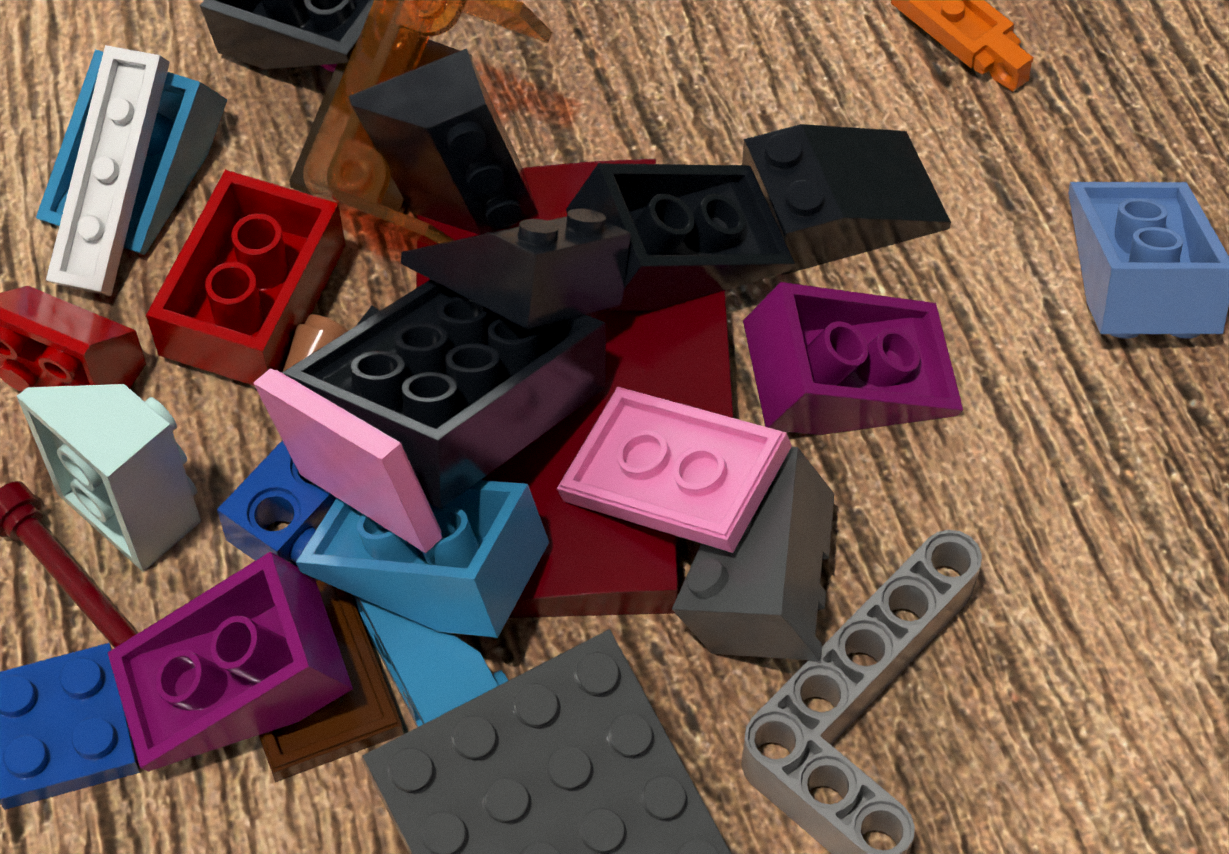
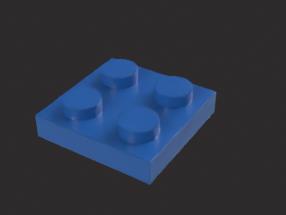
(62, 727)

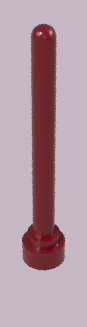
(22, 521)

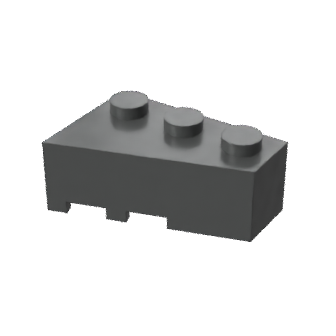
(769, 588)

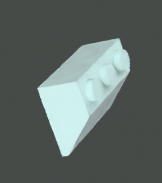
(115, 464)

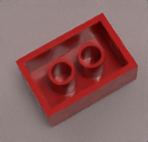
(246, 278)

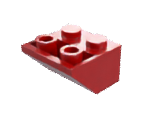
(62, 344)

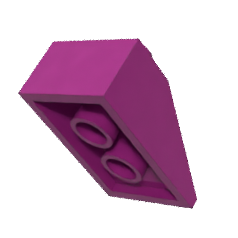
(848, 360)
(229, 665)

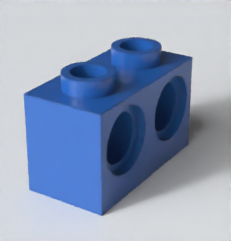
(273, 495)

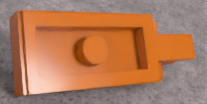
(974, 35)

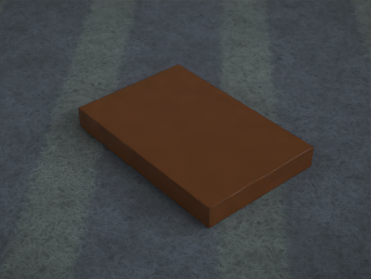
(351, 721)

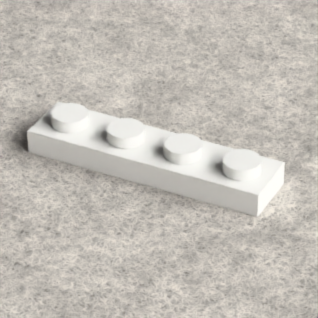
(108, 170)

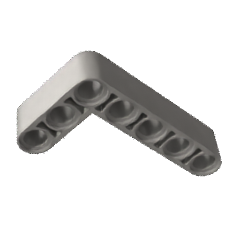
(851, 691)

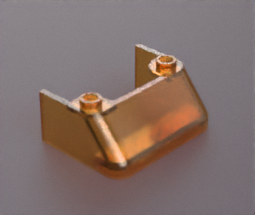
(391, 43)

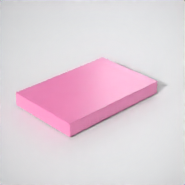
(349, 459)
(675, 468)

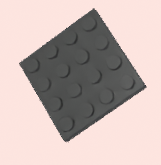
(546, 767)

